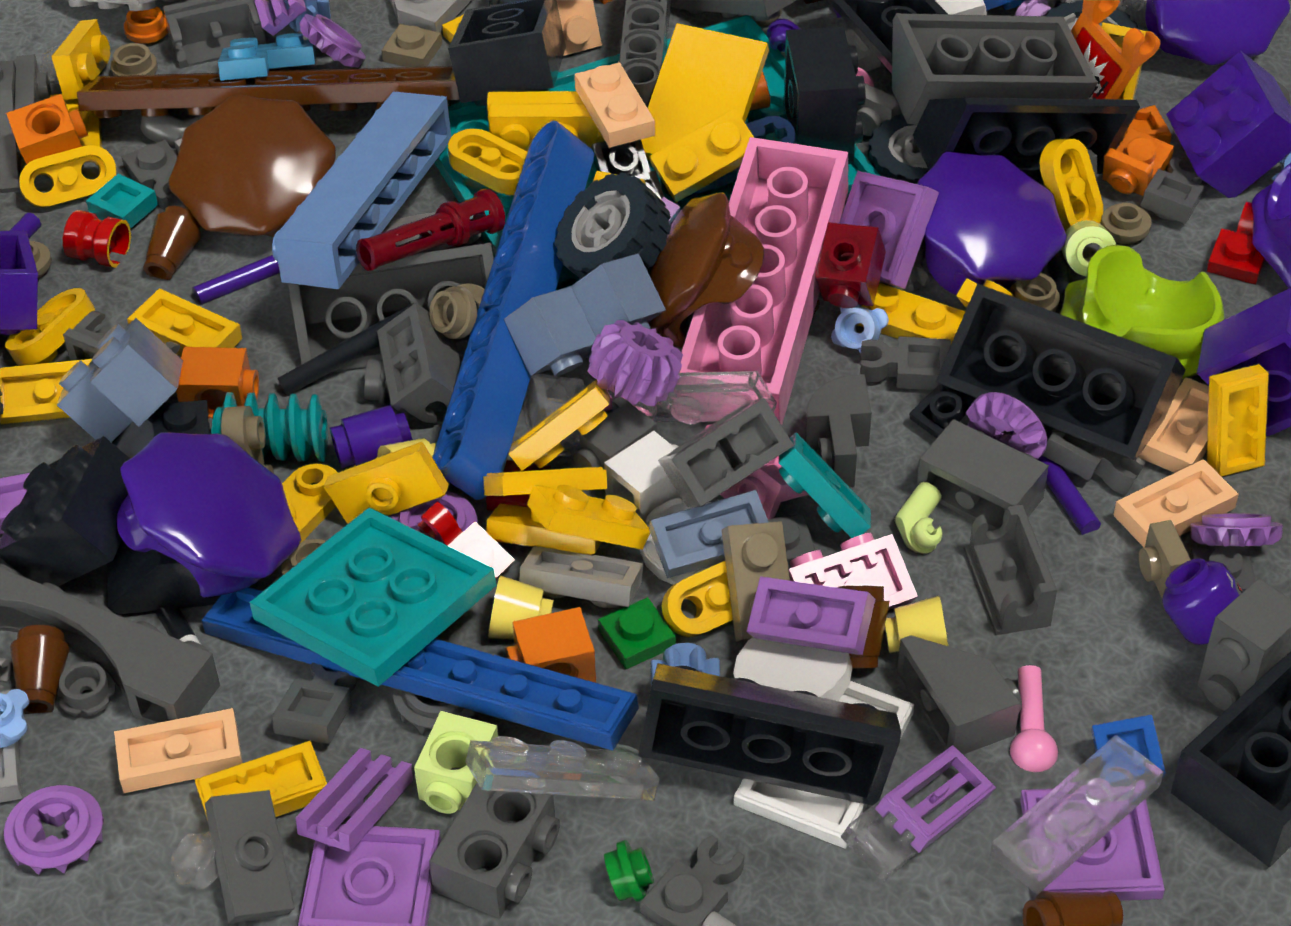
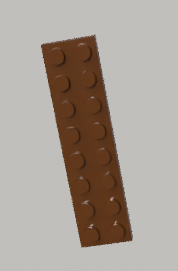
(205, 91)

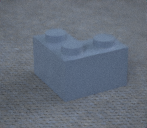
(563, 324)
(121, 383)

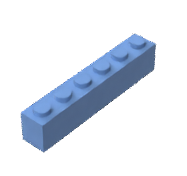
(362, 190)

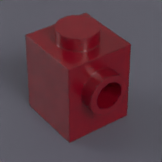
(850, 265)

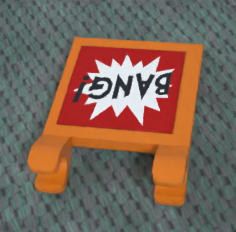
(1107, 61)

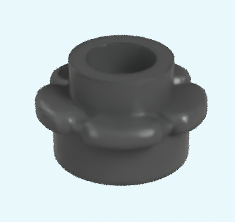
(375, 381)
(85, 677)

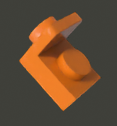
(1135, 162)

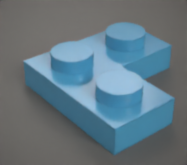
(251, 60)

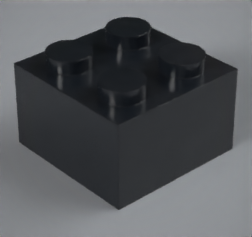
(823, 89)
(67, 515)

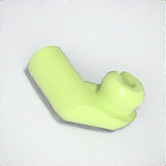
(914, 522)

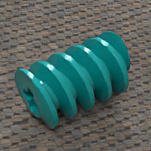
(287, 427)

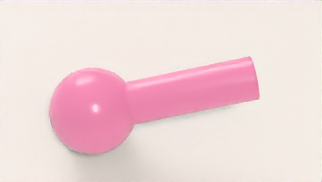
(1032, 747)

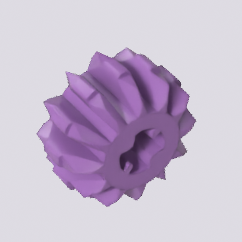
(635, 363)

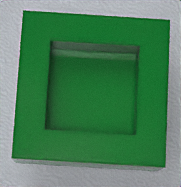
(636, 633)

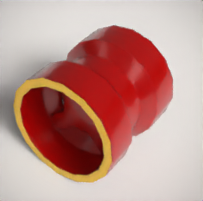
(95, 238)

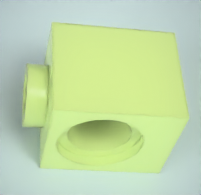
(447, 749)

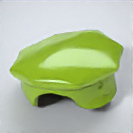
(1143, 306)

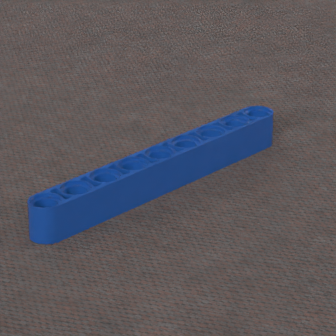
(526, 265)

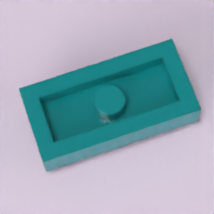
(837, 501)

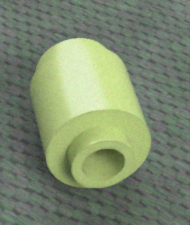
(1078, 237)

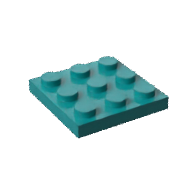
(373, 595)

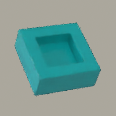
(122, 200)

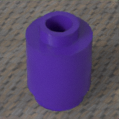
(363, 434)

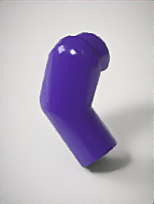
(777, 33)

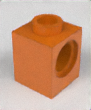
(46, 128)
(213, 372)
(555, 643)

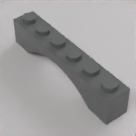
(153, 670)

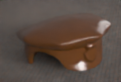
(250, 165)
(704, 262)

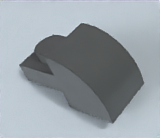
(839, 423)

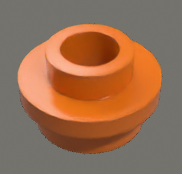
(145, 25)

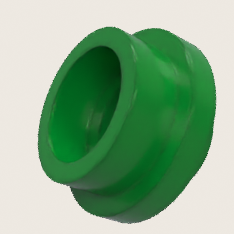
(628, 871)

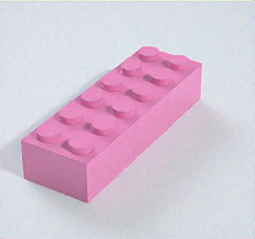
(786, 200)

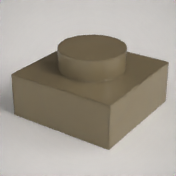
(411, 46)
(1161, 553)

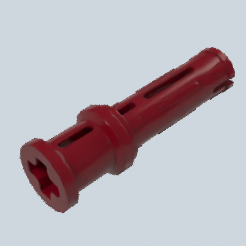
(448, 225)

